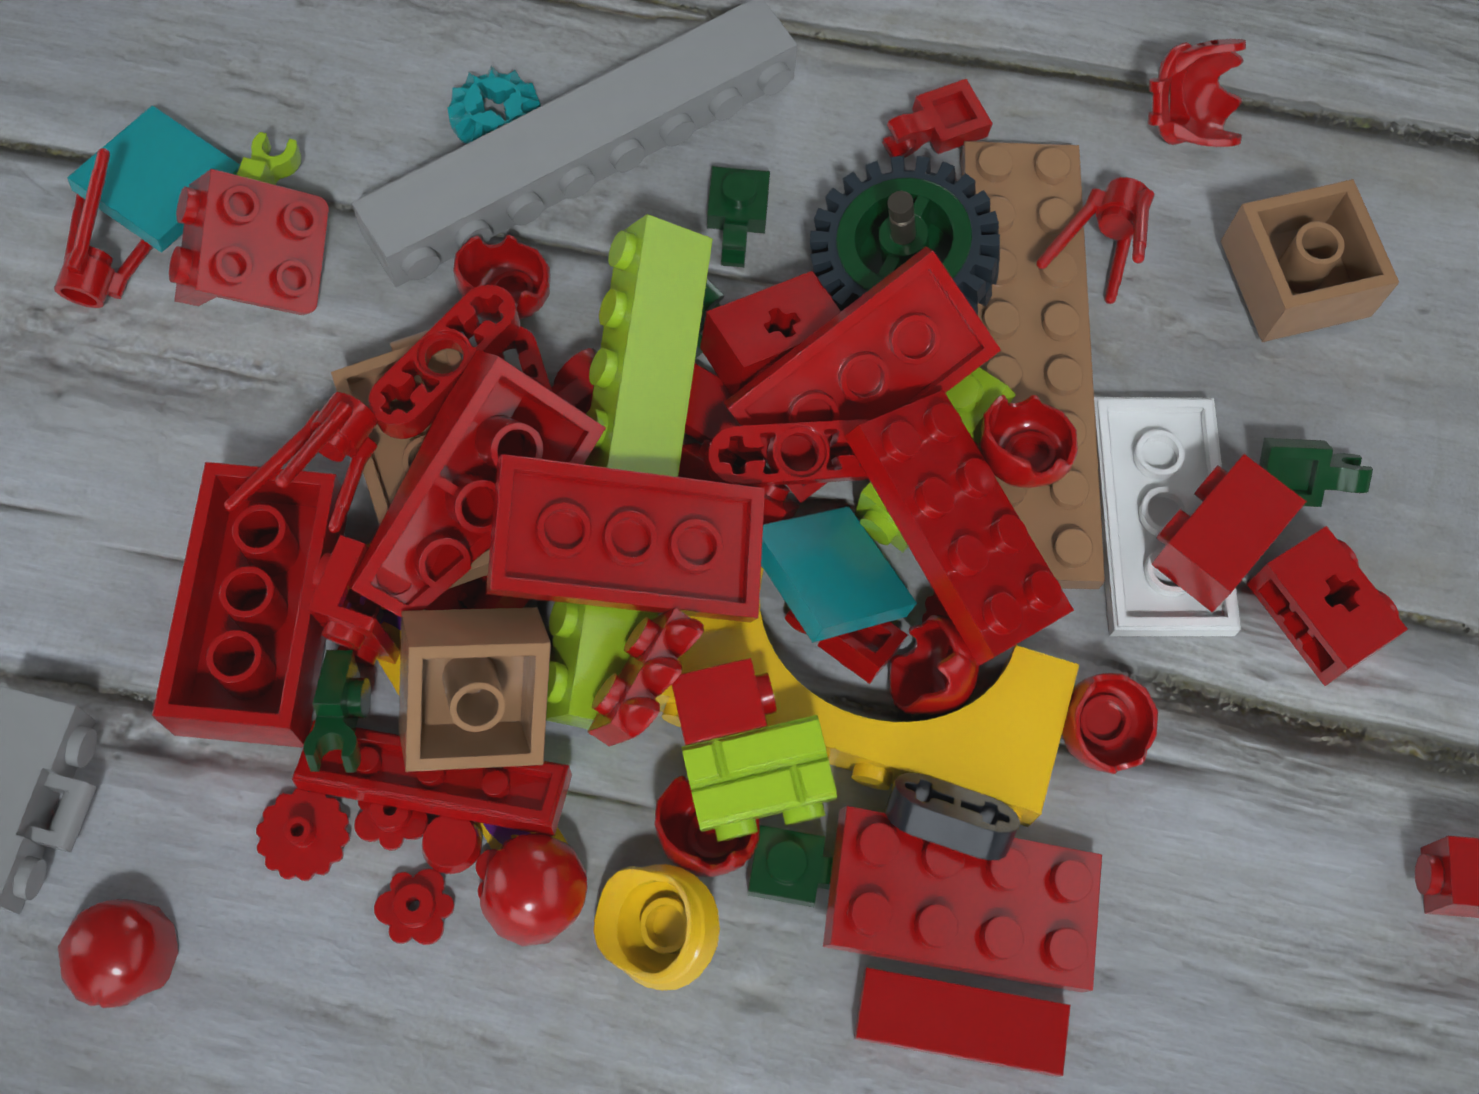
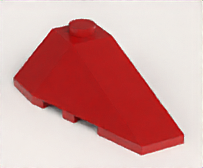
(447, 497)

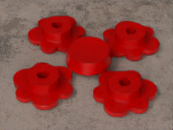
(447, 846)

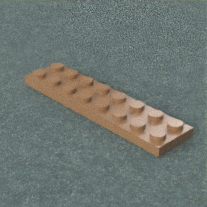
(1045, 338)

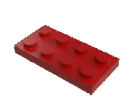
(873, 357)
(959, 525)
(625, 539)
(944, 909)

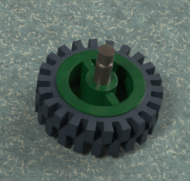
(896, 216)

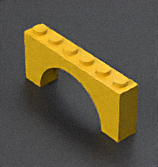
(992, 746)

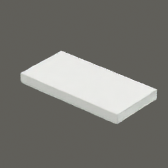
(1148, 469)

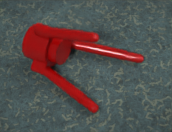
(1121, 216)
(86, 270)
(334, 432)

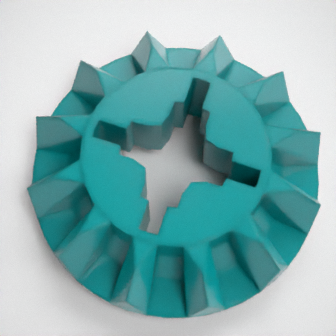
(467, 105)

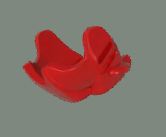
(1196, 98)

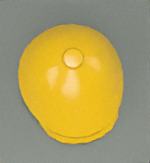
(657, 925)

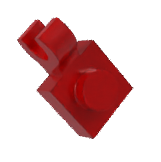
(942, 117)
(862, 650)

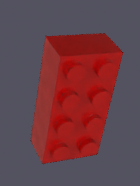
(240, 633)

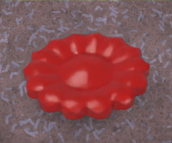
(302, 834)

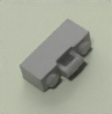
(38, 759)

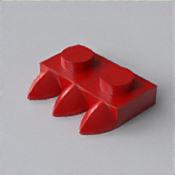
(628, 701)

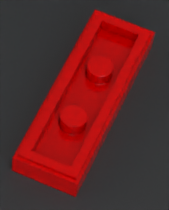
(962, 1022)

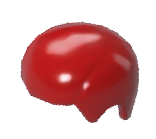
(507, 265)
(1028, 442)
(936, 672)
(1110, 722)
(687, 845)
(533, 889)
(117, 952)

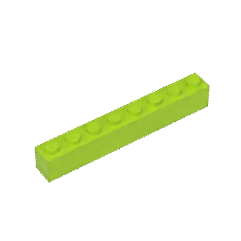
(643, 403)

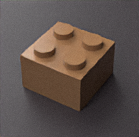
(1308, 260)
(473, 688)

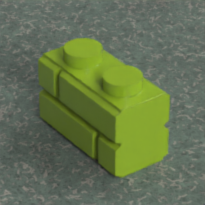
(760, 776)

